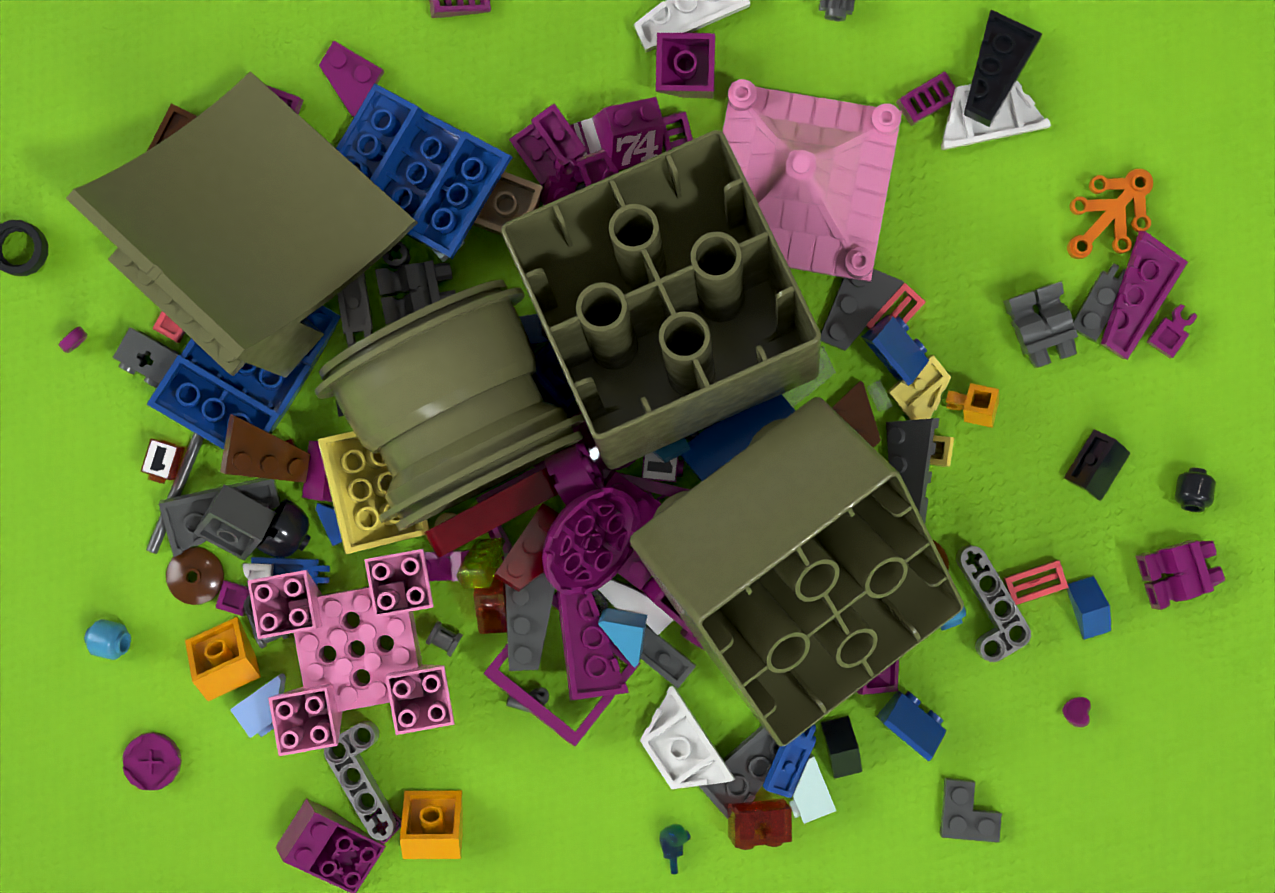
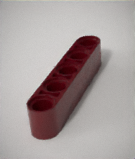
(491, 512)

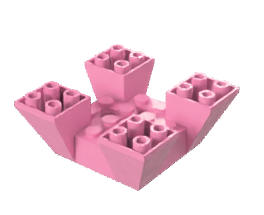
(313, 714)

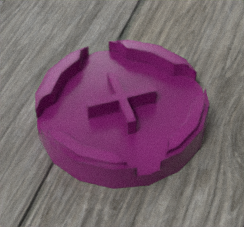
(151, 761)

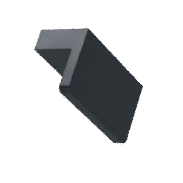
(1097, 464)

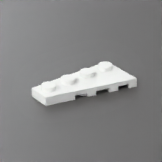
(683, 17)

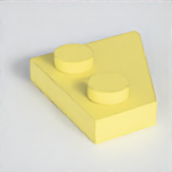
(924, 394)

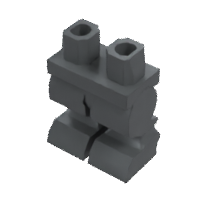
(416, 279)
(1048, 328)

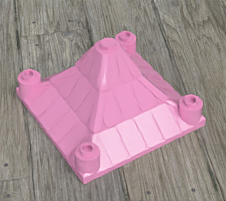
(815, 173)

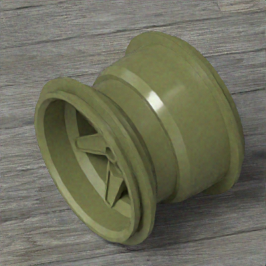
(448, 401)

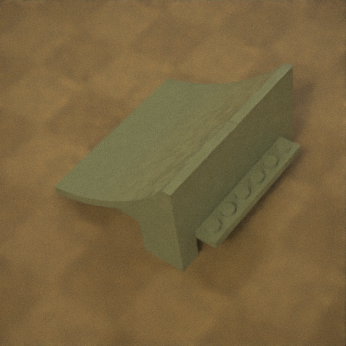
(244, 227)

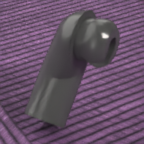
(540, 694)

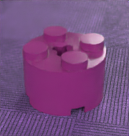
(574, 471)

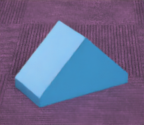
(625, 631)

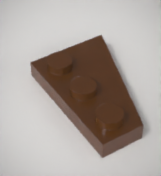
(261, 455)

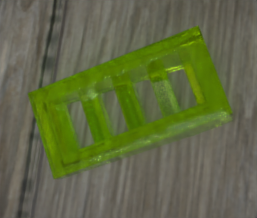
(480, 574)

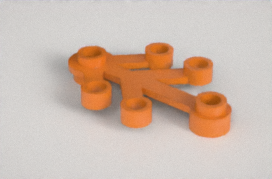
(1113, 209)

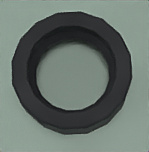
(40, 248)

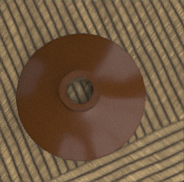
(208, 571)

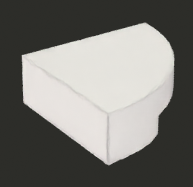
(257, 571)

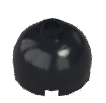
(286, 531)

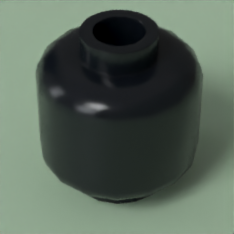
(1195, 490)

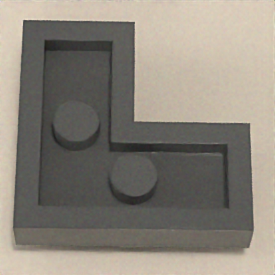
(959, 817)

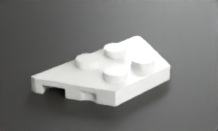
(1015, 117)
(682, 747)

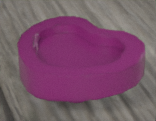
(1077, 711)

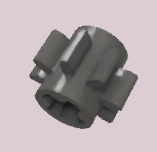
(836, 9)

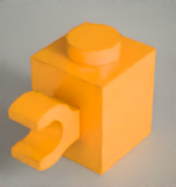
(978, 405)

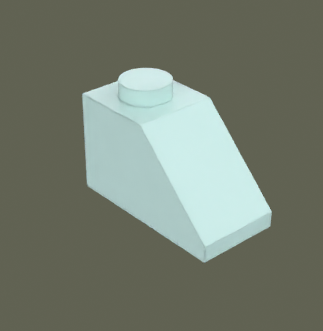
(811, 794)

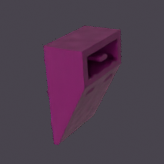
(329, 847)

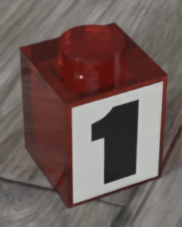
(162, 460)

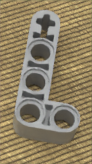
(988, 600)
(366, 784)

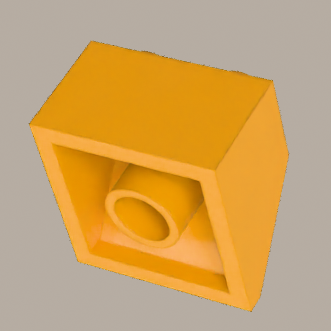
(221, 659)
(432, 825)

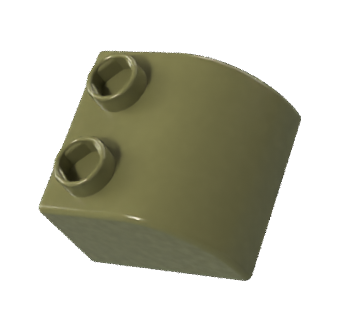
(665, 298)
(800, 568)

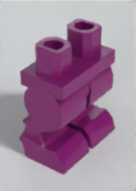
(1188, 568)

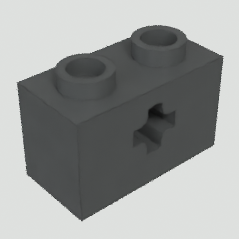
(132, 353)

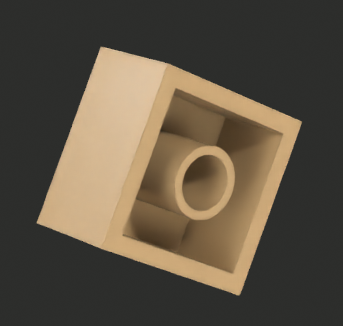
(508, 200)

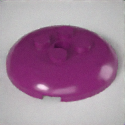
(585, 538)

